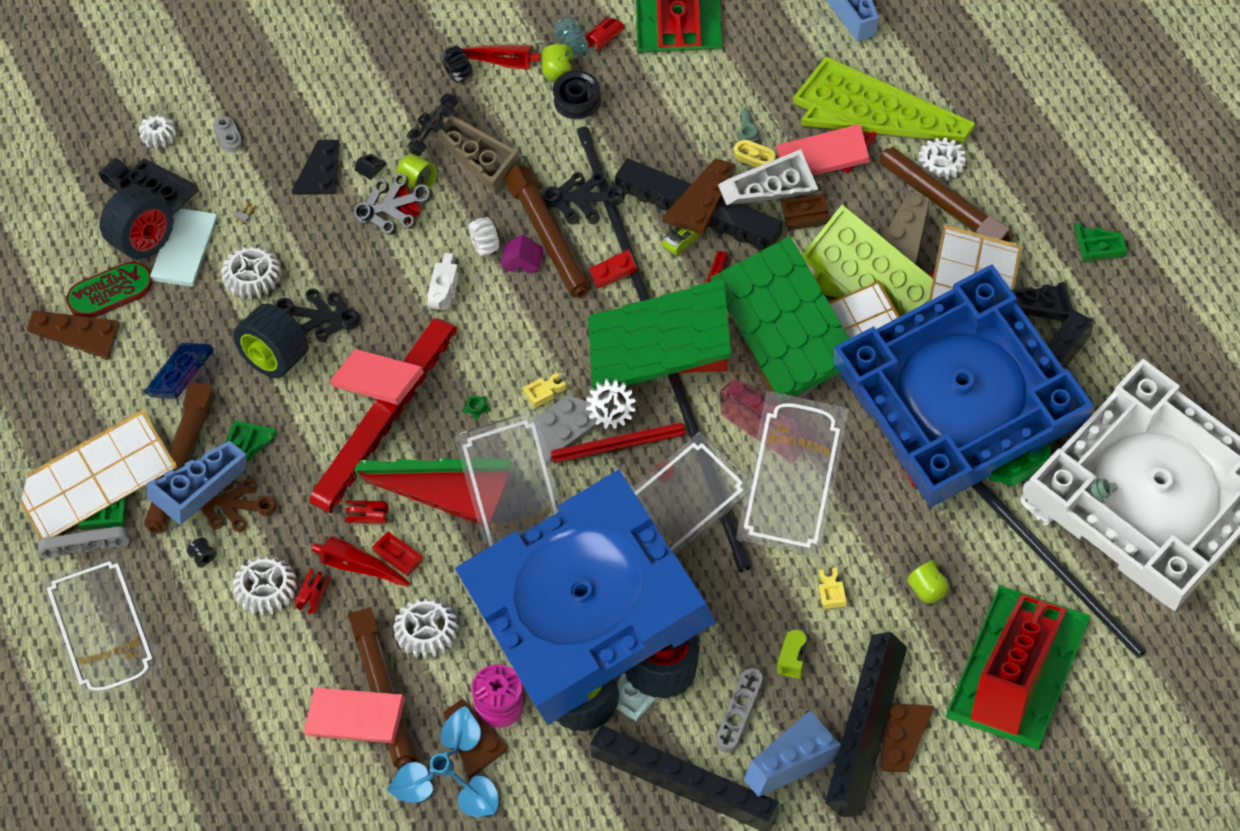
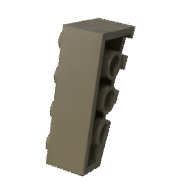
(478, 152)
(909, 226)

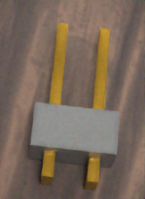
(242, 216)

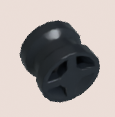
(201, 552)

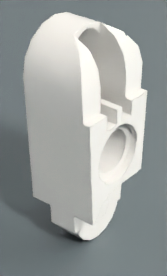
(443, 283)

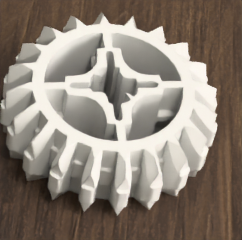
(250, 281)
(264, 591)
(426, 635)

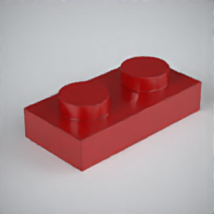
(613, 269)
(397, 553)

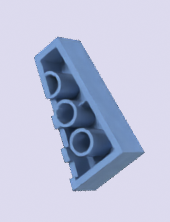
(857, 16)
(195, 484)
(793, 755)

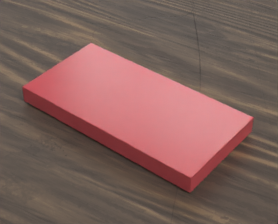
(830, 149)
(376, 376)
(354, 715)

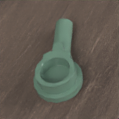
(748, 130)
(1103, 488)

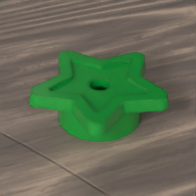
(473, 401)

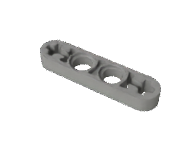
(83, 542)
(738, 710)

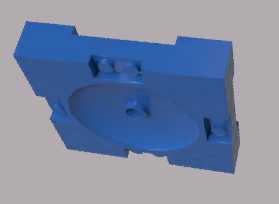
(953, 432)
(584, 595)

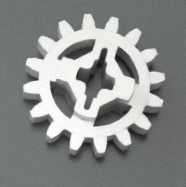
(941, 158)
(618, 406)

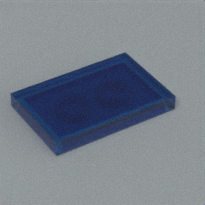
(178, 370)

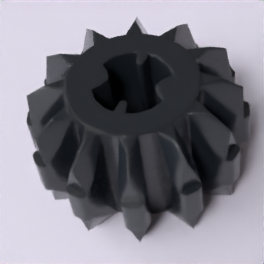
(456, 63)

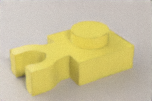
(543, 391)
(831, 592)

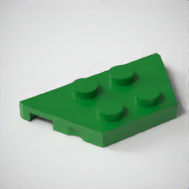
(1021, 467)

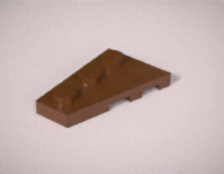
(903, 734)
(487, 749)

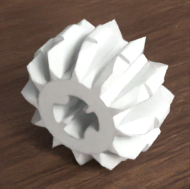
(157, 131)
(484, 236)

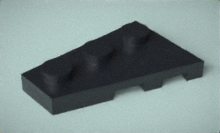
(320, 170)
(1045, 302)

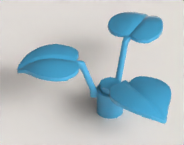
(413, 783)

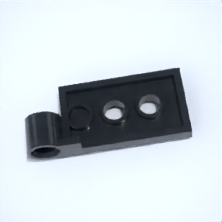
(150, 174)

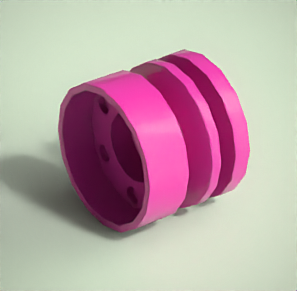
(498, 695)

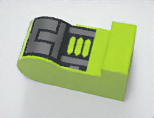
(678, 240)
(792, 649)

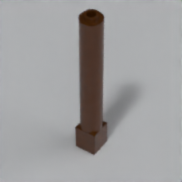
(525, 187)
(943, 195)
(196, 409)
(380, 678)

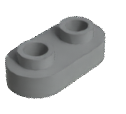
(227, 132)

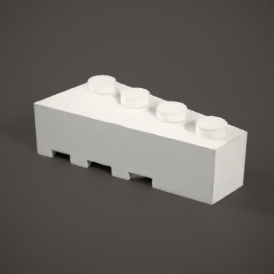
(774, 180)

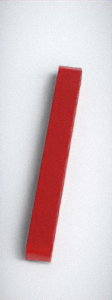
(378, 420)

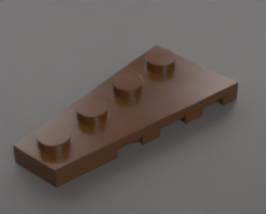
(699, 202)
(84, 333)

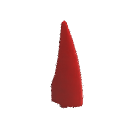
(492, 54)
(337, 551)

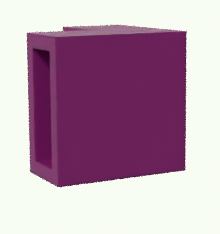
(522, 254)

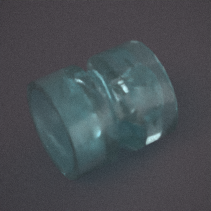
(568, 32)

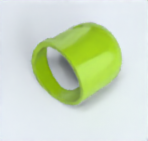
(554, 61)
(412, 165)
(928, 583)

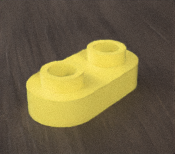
(755, 154)

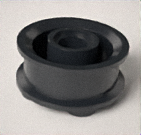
(576, 95)

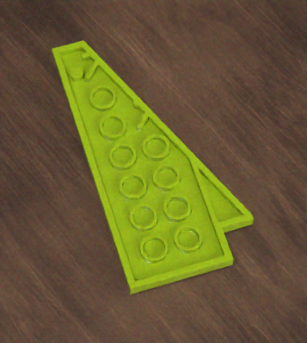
(846, 97)
(854, 256)

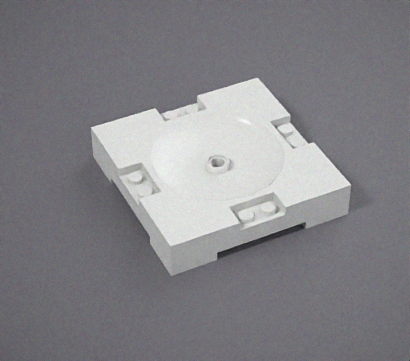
(1156, 532)

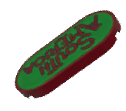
(109, 290)

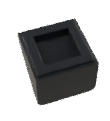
(369, 165)

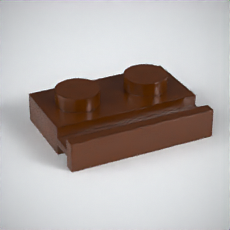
(805, 211)

